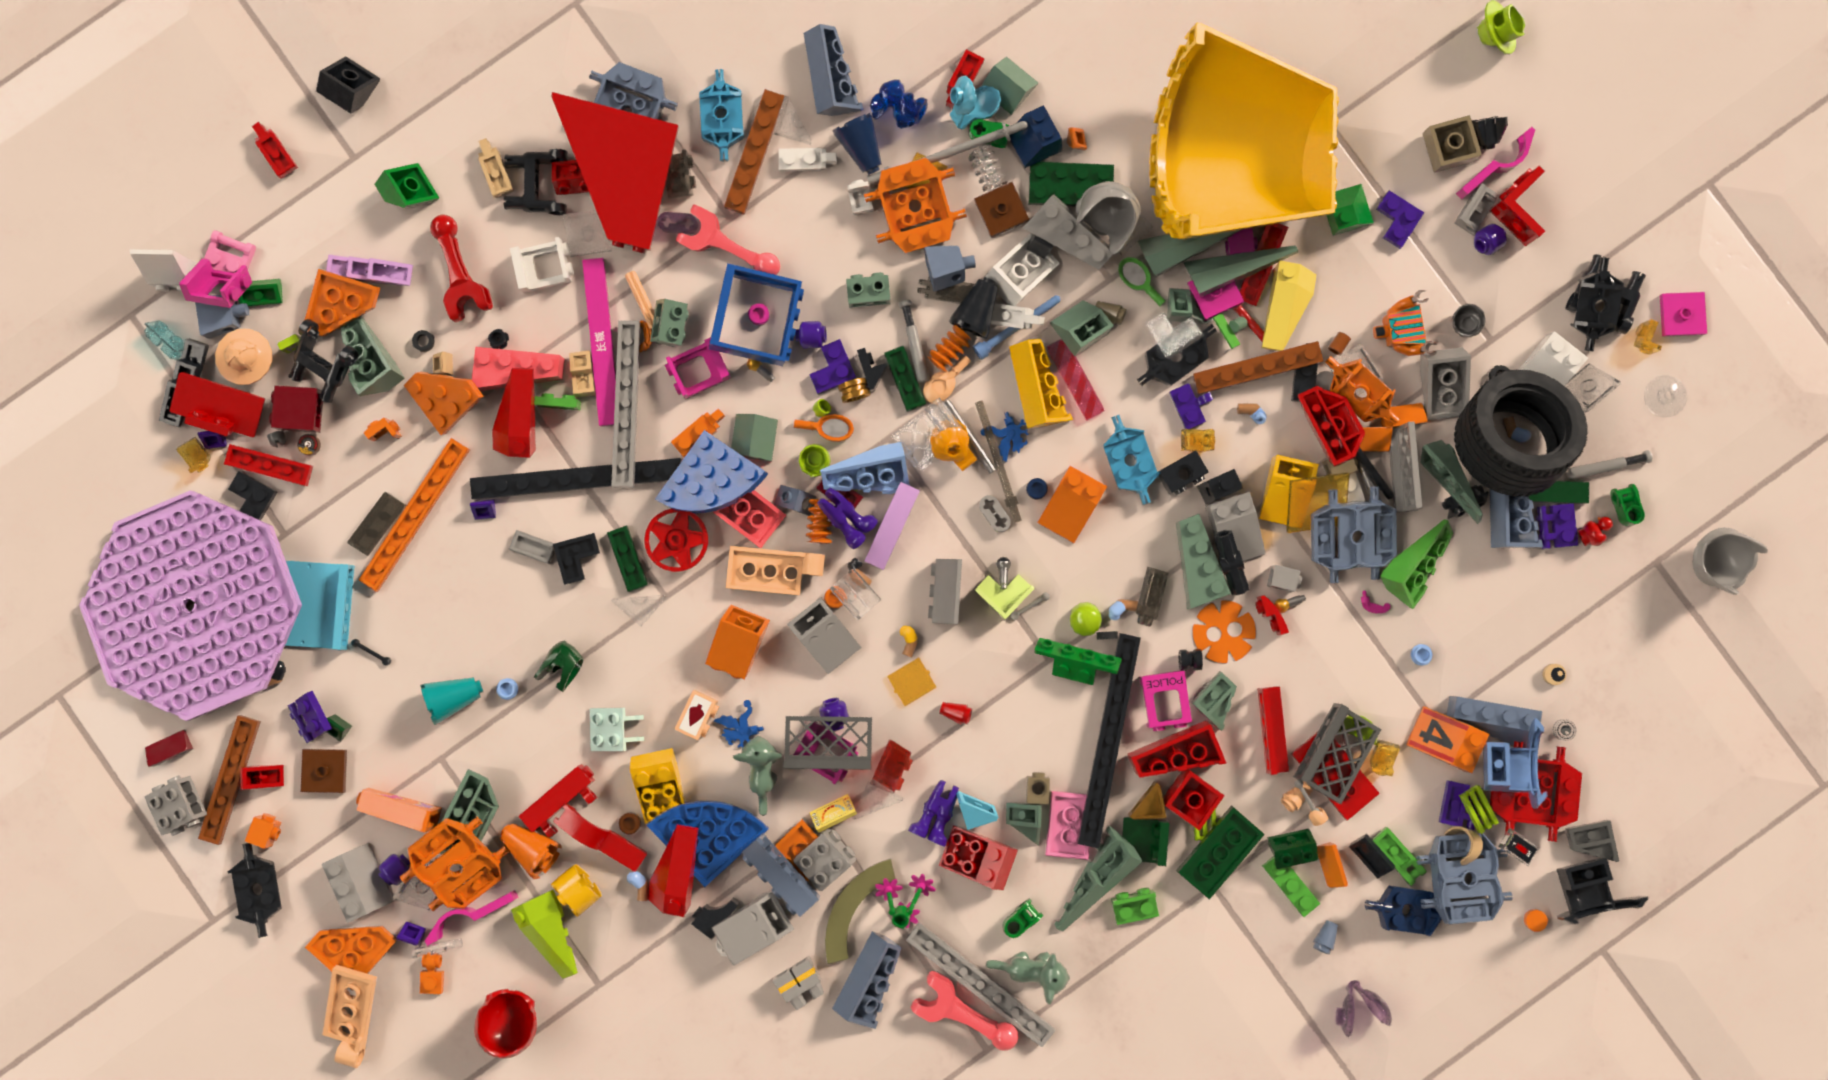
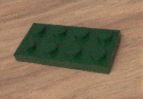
(1065, 180)
(1220, 852)

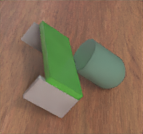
(1229, 329)

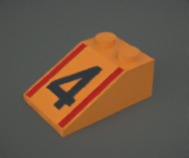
(1447, 739)

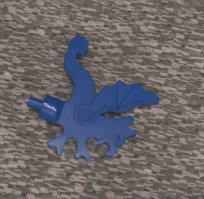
(1012, 432)
(742, 729)

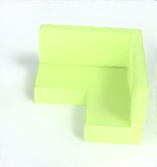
(1004, 600)

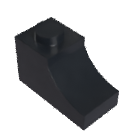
(709, 916)

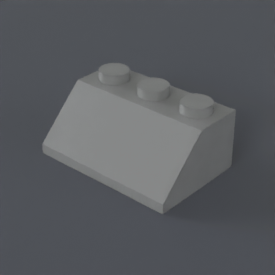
(945, 591)
(357, 882)

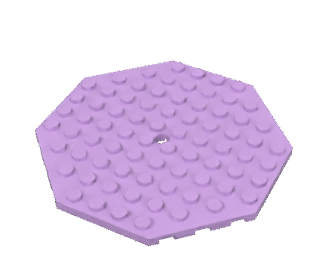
(239, 615)

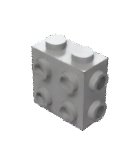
(175, 805)

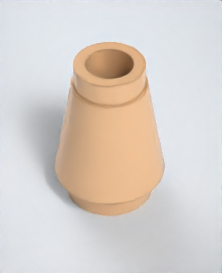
(1294, 798)

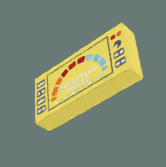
(833, 813)

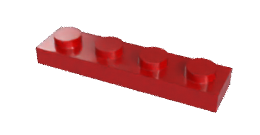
(268, 465)

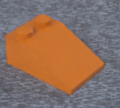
(1072, 504)

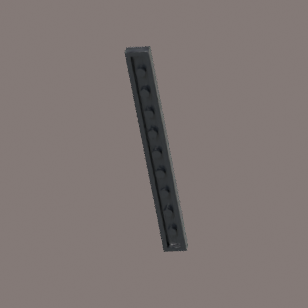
(566, 479)
(1108, 742)

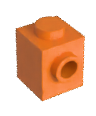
(263, 831)

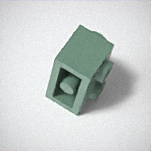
(868, 290)
(669, 322)

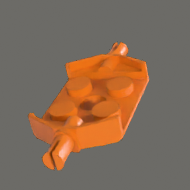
(1354, 376)

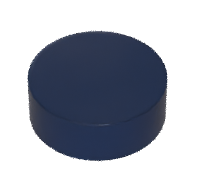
(1036, 488)

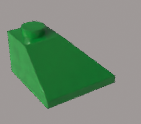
(405, 186)
(1351, 210)

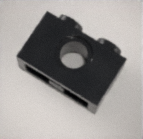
(1194, 466)

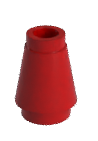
(957, 712)

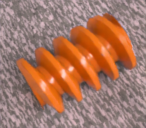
(949, 348)
(819, 524)

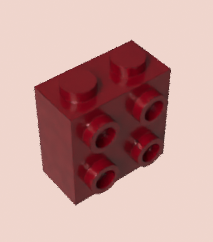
(296, 409)

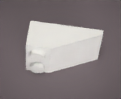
(162, 267)
(1020, 272)
(1555, 358)

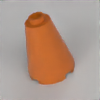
(530, 849)

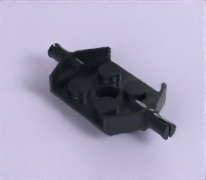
(1597, 287)
(1170, 372)
(254, 907)

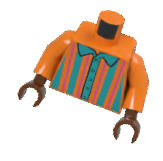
(1405, 328)

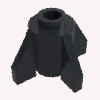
(1490, 130)

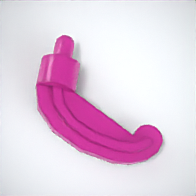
(1371, 607)

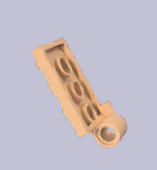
(804, 563)
(353, 1044)

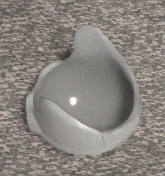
(1110, 211)
(1726, 558)

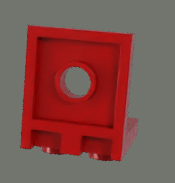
(1513, 215)

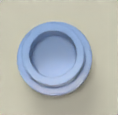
(1421, 654)
(507, 688)

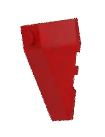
(515, 421)
(673, 878)

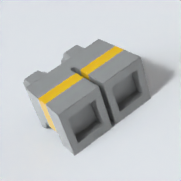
(797, 980)

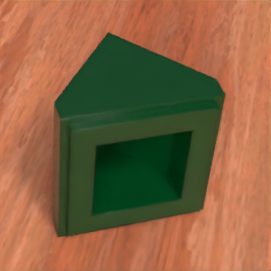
(339, 727)

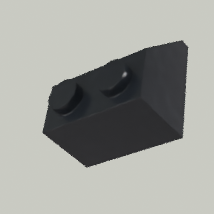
(346, 84)

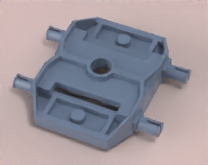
(636, 81)
(1374, 521)
(1450, 883)

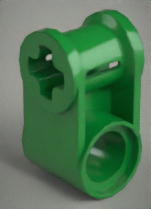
(988, 127)
(1628, 503)
(1023, 919)

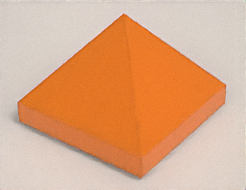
(1076, 138)

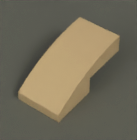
(582, 374)

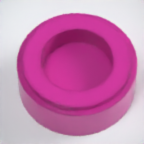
(758, 314)

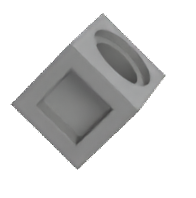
(1284, 578)

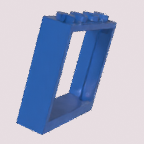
(734, 271)

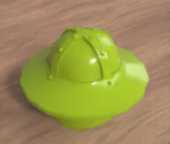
(1501, 27)

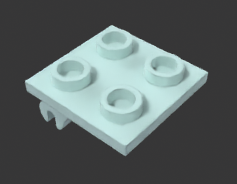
(608, 729)

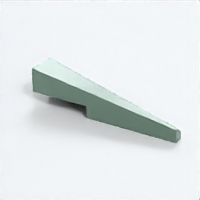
(1167, 252)
(1220, 271)
(1110, 865)

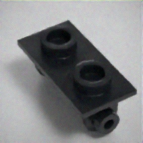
(1456, 510)

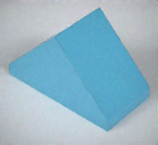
(976, 811)

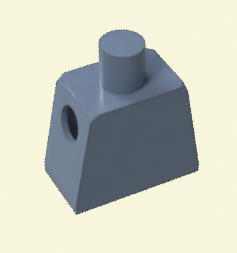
(947, 266)
(219, 320)

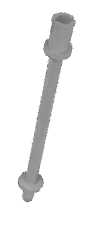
(873, 179)

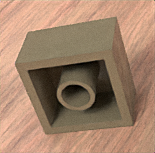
(1452, 144)

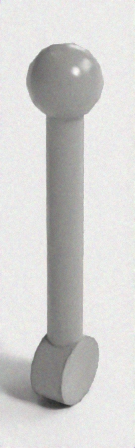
(1045, 596)

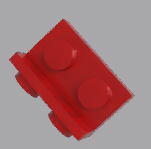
(567, 178)

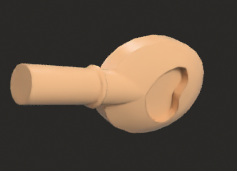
(942, 384)

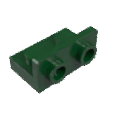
(1293, 848)

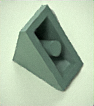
(1182, 306)
(1025, 819)

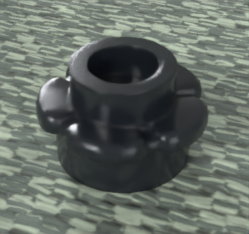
(498, 333)

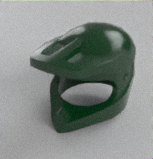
(563, 657)

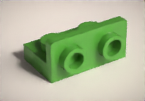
(1135, 906)

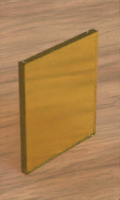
(1311, 494)

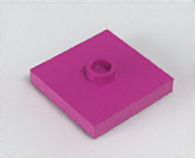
(1217, 301)
(1683, 314)

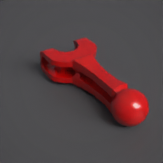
(461, 284)

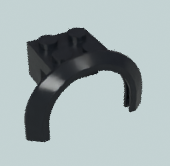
(1588, 890)

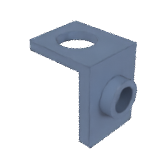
(793, 498)

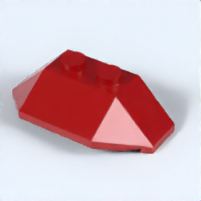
(1333, 424)

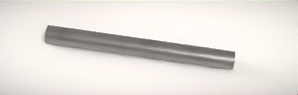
(972, 440)

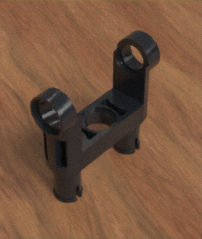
(530, 200)
(1629, 298)
(305, 358)

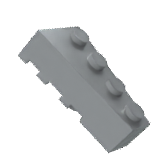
(1059, 227)

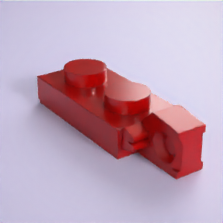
(968, 66)
(274, 151)

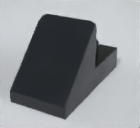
(872, 374)

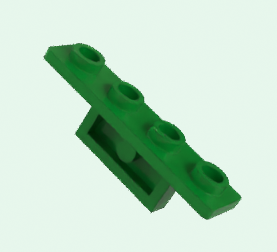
(1076, 662)

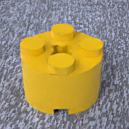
(576, 890)

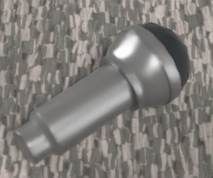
(1003, 565)

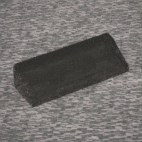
(376, 523)

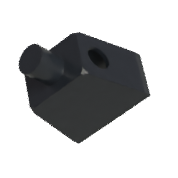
(1220, 486)

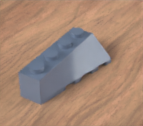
(829, 72)
(1512, 522)
(1496, 719)
(781, 875)
(868, 981)

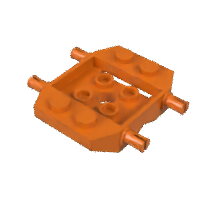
(932, 202)
(454, 888)

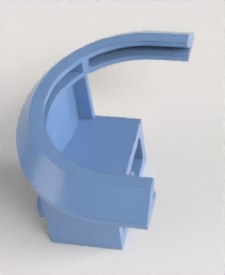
(1514, 768)

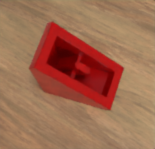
(261, 776)

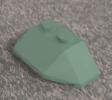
(471, 800)

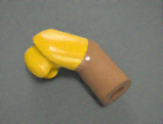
(911, 640)

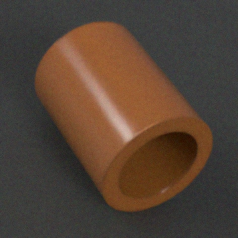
(1339, 343)

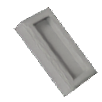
(532, 547)

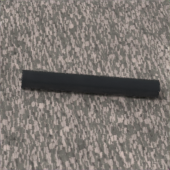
(1374, 474)

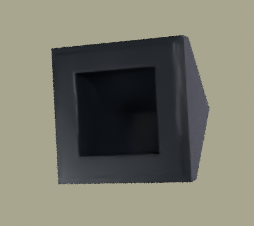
(1039, 246)

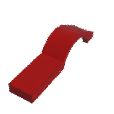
(600, 839)

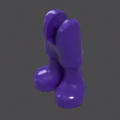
(844, 509)
(936, 806)

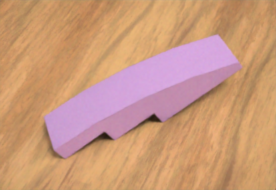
(371, 270)
(892, 526)

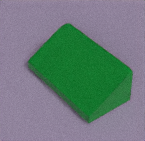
(263, 293)

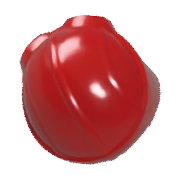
(505, 1023)

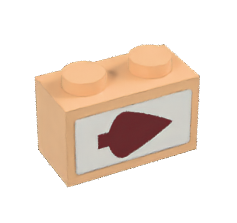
(697, 715)

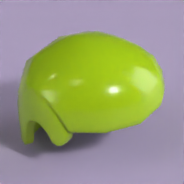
(813, 459)
(1085, 619)

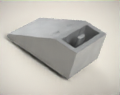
(824, 635)
(752, 928)

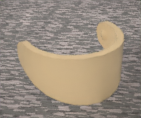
(1476, 843)

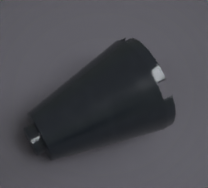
(977, 308)

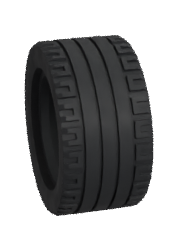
(1543, 403)

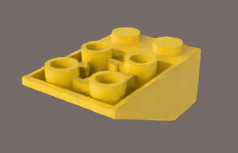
(1276, 493)
(656, 782)

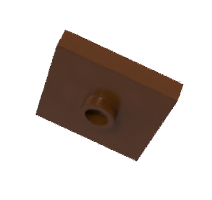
(1001, 209)
(323, 770)

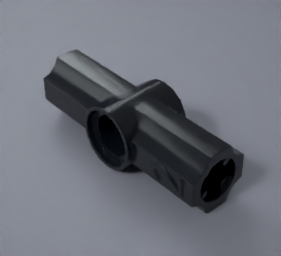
(1231, 562)

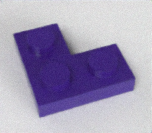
(1404, 218)
(838, 369)

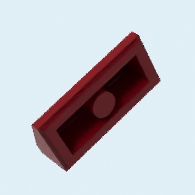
(167, 748)

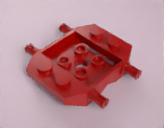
(1516, 806)

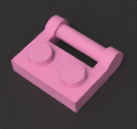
(225, 261)

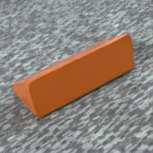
(1407, 413)
(1376, 439)
(1331, 865)

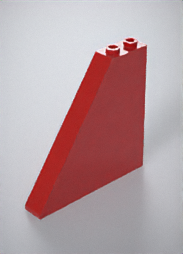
(623, 166)

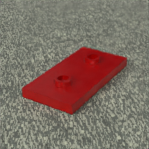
(1361, 790)

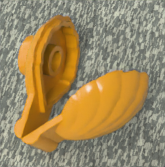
(953, 446)

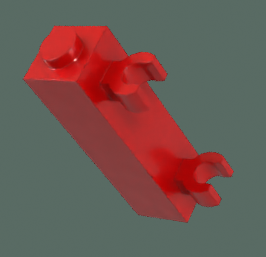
(553, 800)

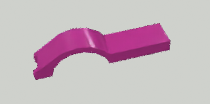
(1524, 143)
(437, 931)

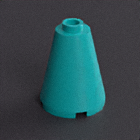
(449, 696)

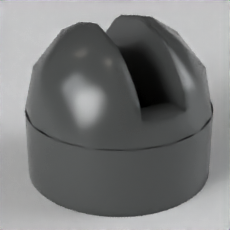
(275, 437)

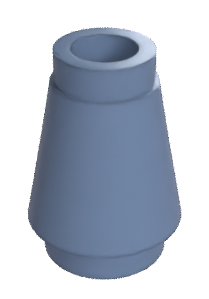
(1326, 937)

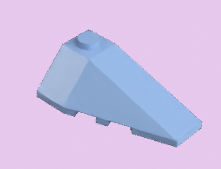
(870, 471)

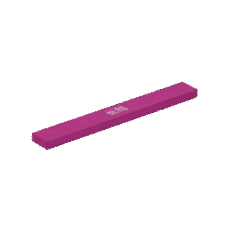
(600, 338)

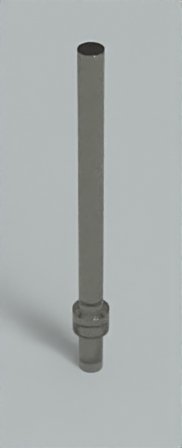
(1011, 500)

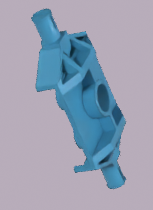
(726, 130)
(1130, 442)

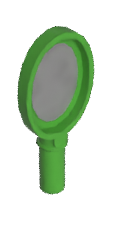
(1138, 277)

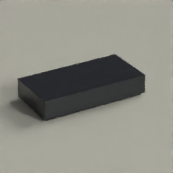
(1372, 856)

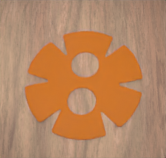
(1212, 618)

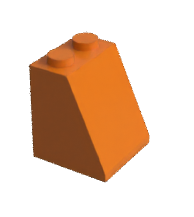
(736, 642)

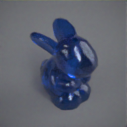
(905, 108)

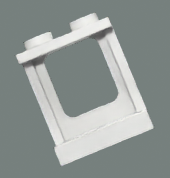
(525, 268)

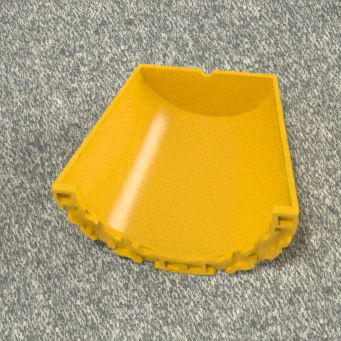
(1240, 140)

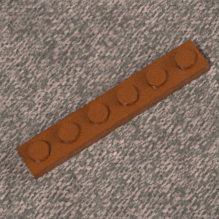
(754, 152)
(1258, 367)
(228, 780)

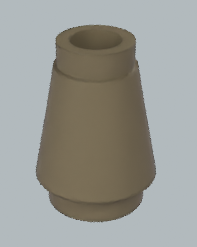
(1113, 311)

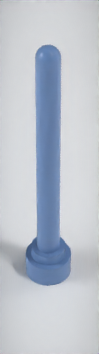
(983, 349)

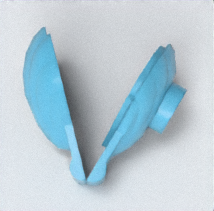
(972, 103)

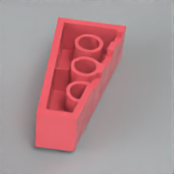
(494, 366)

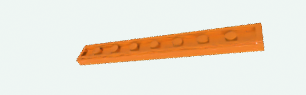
(414, 515)

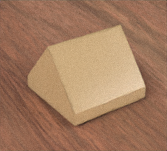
(443, 363)

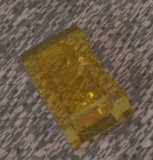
(1644, 336)
(1197, 440)
(194, 455)
(1384, 757)

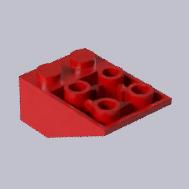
(978, 858)

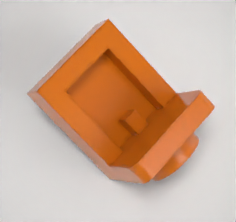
(379, 428)

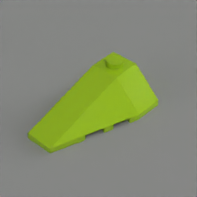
(543, 926)

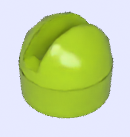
(821, 403)

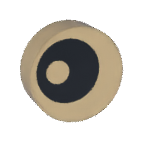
(1554, 674)

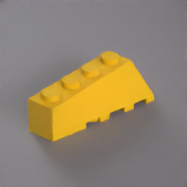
(1037, 385)

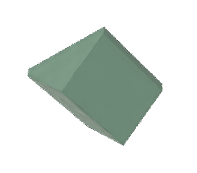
(1011, 82)
(754, 436)

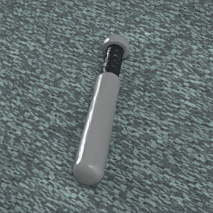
(915, 345)
(1609, 465)

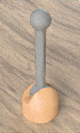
(1317, 814)

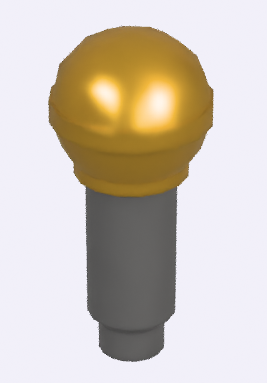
(757, 366)
(1284, 604)

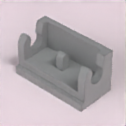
(1476, 209)

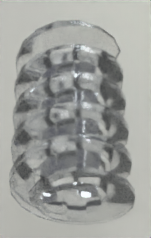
(985, 168)

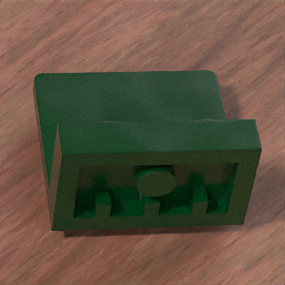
(1148, 838)

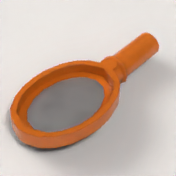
(830, 427)

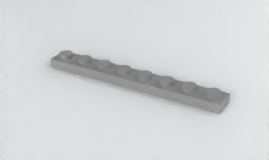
(626, 404)
(980, 984)

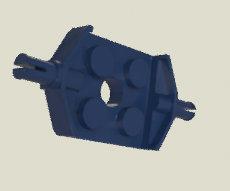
(1416, 921)

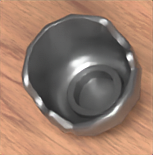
(1468, 320)

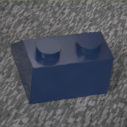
(1038, 140)

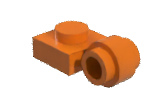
(430, 979)

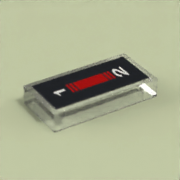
(1518, 847)

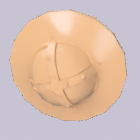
(243, 356)

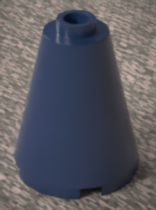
(860, 142)

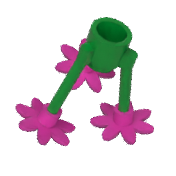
(904, 914)

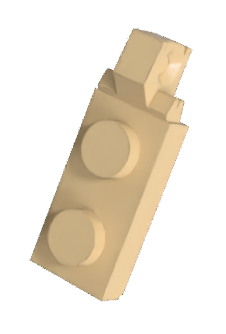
(494, 170)

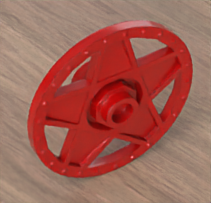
(676, 540)

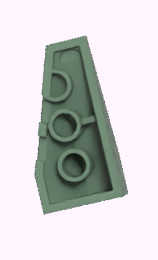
(374, 368)
(1444, 466)

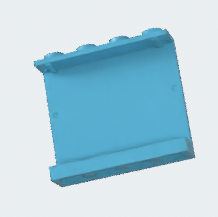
(326, 604)

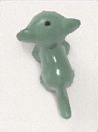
(760, 756)
(1043, 970)

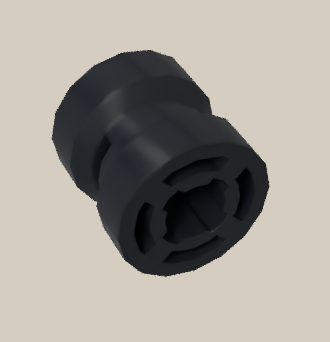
(1190, 659)

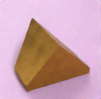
(1150, 804)

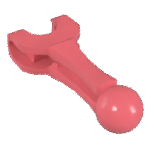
(711, 236)
(948, 1005)

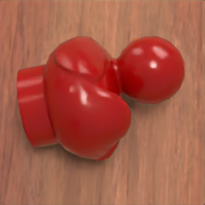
(1592, 532)

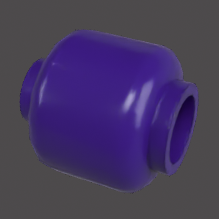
(1490, 239)
(811, 334)
(834, 708)
(393, 868)

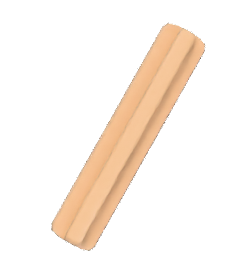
(641, 297)

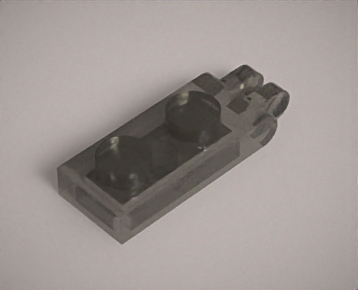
(951, 294)
(1151, 596)

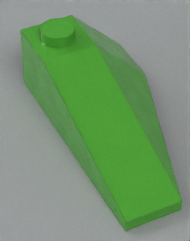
(1410, 570)

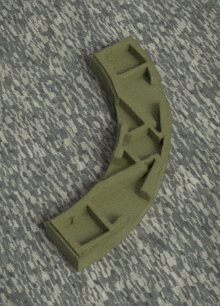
(847, 904)

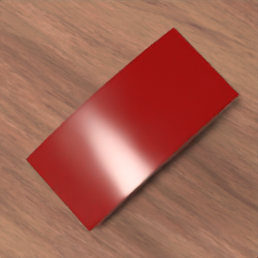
(1267, 608)

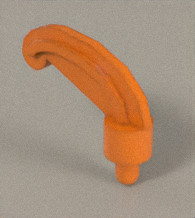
(647, 336)

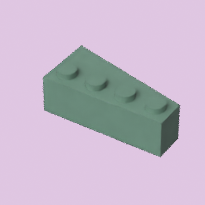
(1199, 564)

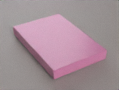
(1064, 826)

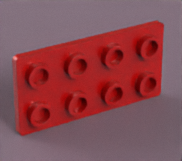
(216, 406)

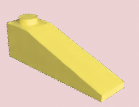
(1289, 297)

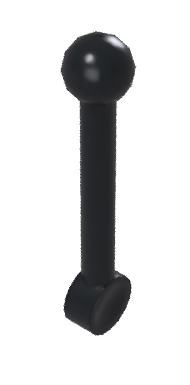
(385, 660)

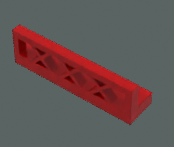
(1273, 730)

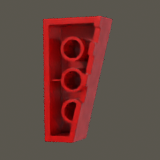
(1178, 752)

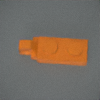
(689, 436)

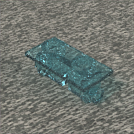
(158, 333)

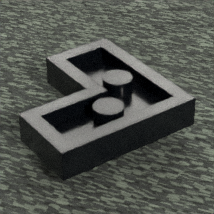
(257, 495)
(569, 555)

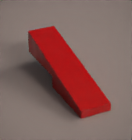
(1253, 285)

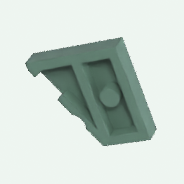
(1215, 699)

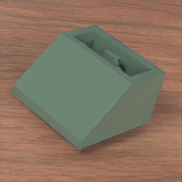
(1082, 326)

